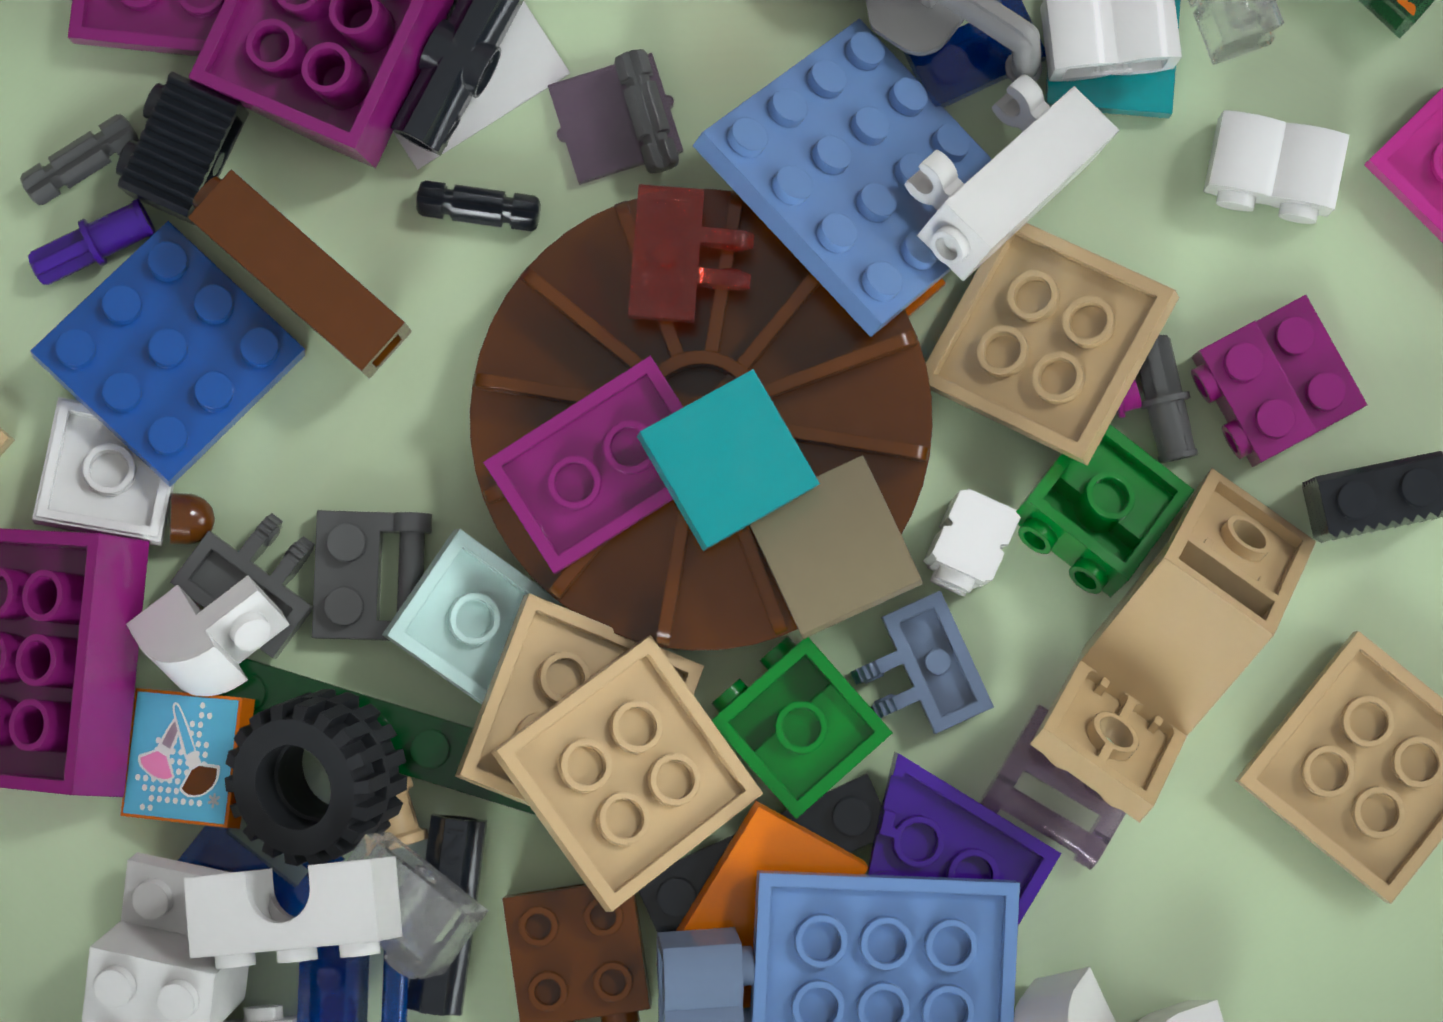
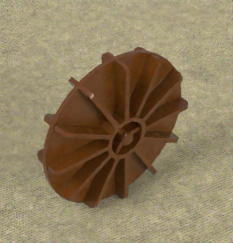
(832, 383)

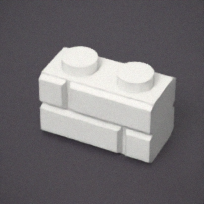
(970, 542)

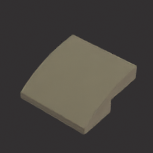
(836, 549)

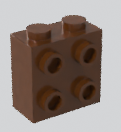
(576, 957)

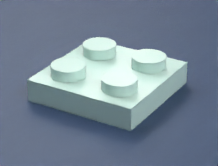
(462, 613)

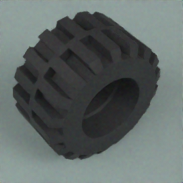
(274, 791)

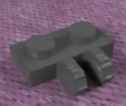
(218, 567)

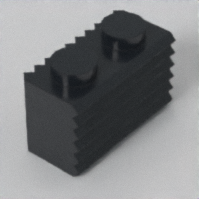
(182, 145)
(1375, 497)

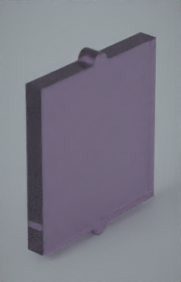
(598, 122)

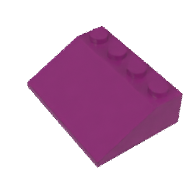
(321, 65)
(68, 659)

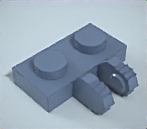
(935, 663)

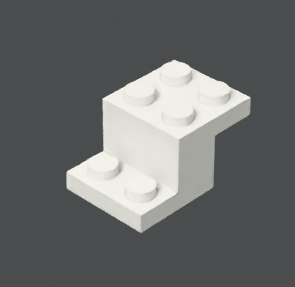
(144, 961)

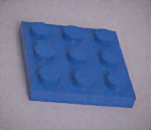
(168, 353)

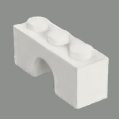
(239, 914)

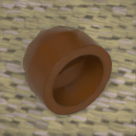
(190, 518)

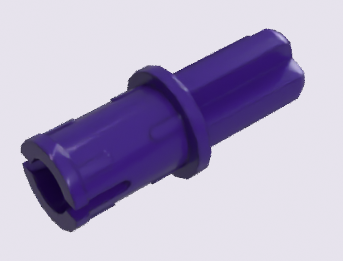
(91, 243)

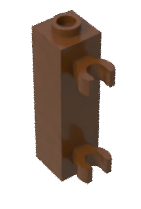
(298, 272)

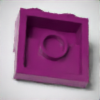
(1276, 381)

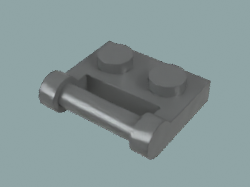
(350, 569)

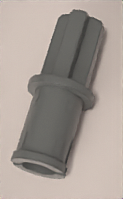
(1166, 403)

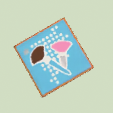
(181, 757)

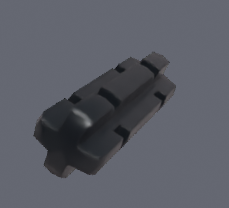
(478, 205)

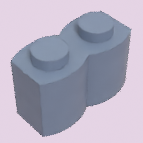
(703, 976)

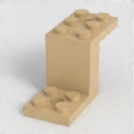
(1174, 645)

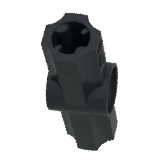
(453, 70)
(456, 851)

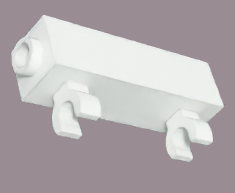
(1016, 183)

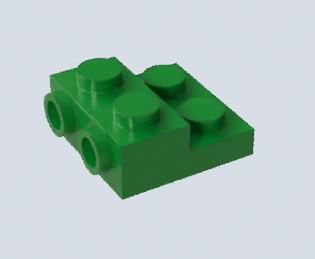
(1102, 513)
(799, 724)

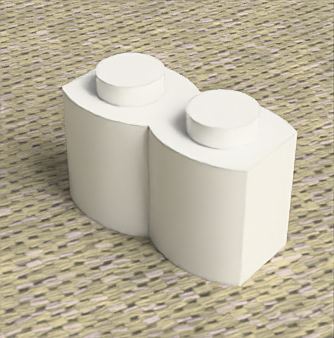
(1109, 37)
(1275, 166)

